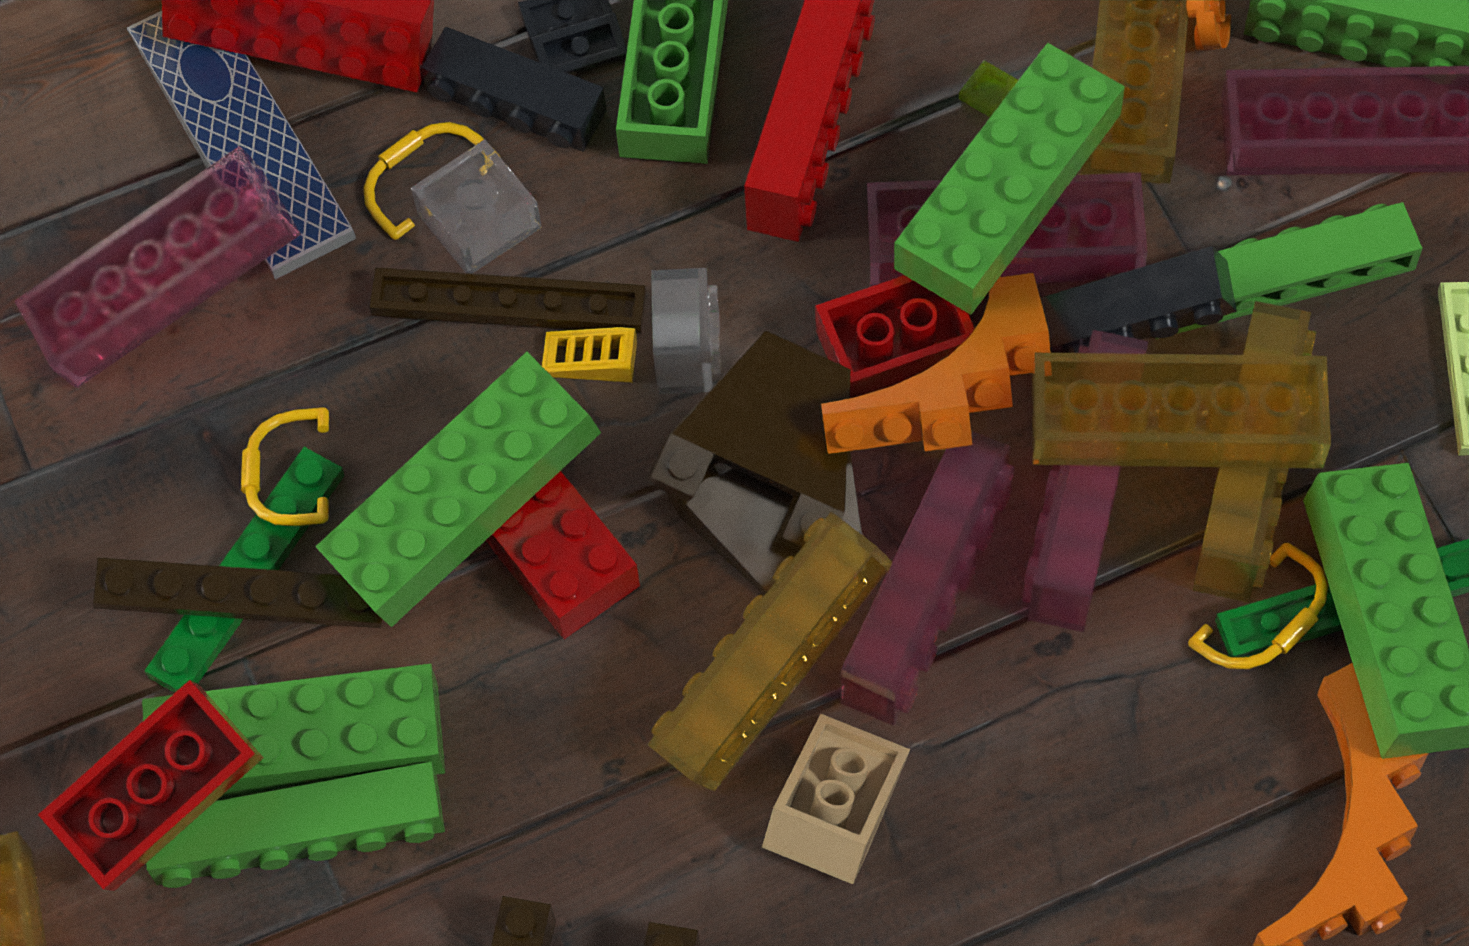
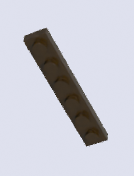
(506, 300)
(230, 593)

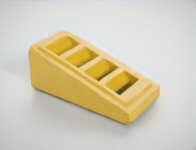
(603, 338)

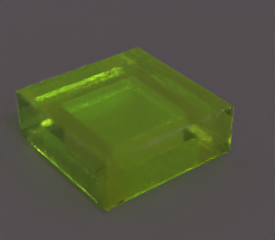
(987, 88)

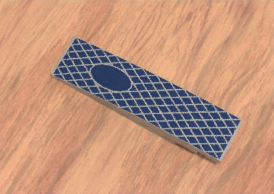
(228, 107)

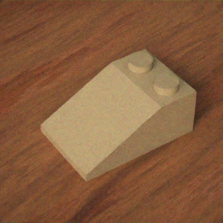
(835, 798)

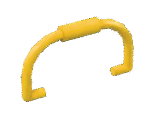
(397, 153)
(251, 469)
(1289, 635)

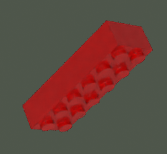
(347, 38)
(805, 116)

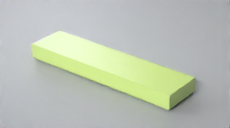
(1455, 325)

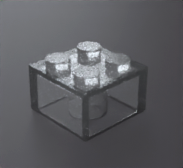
(476, 207)
(685, 330)

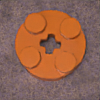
(1212, 25)

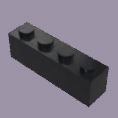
(514, 89)
(1142, 301)

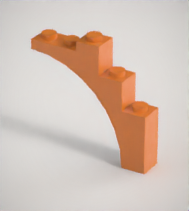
(970, 380)
(1375, 825)

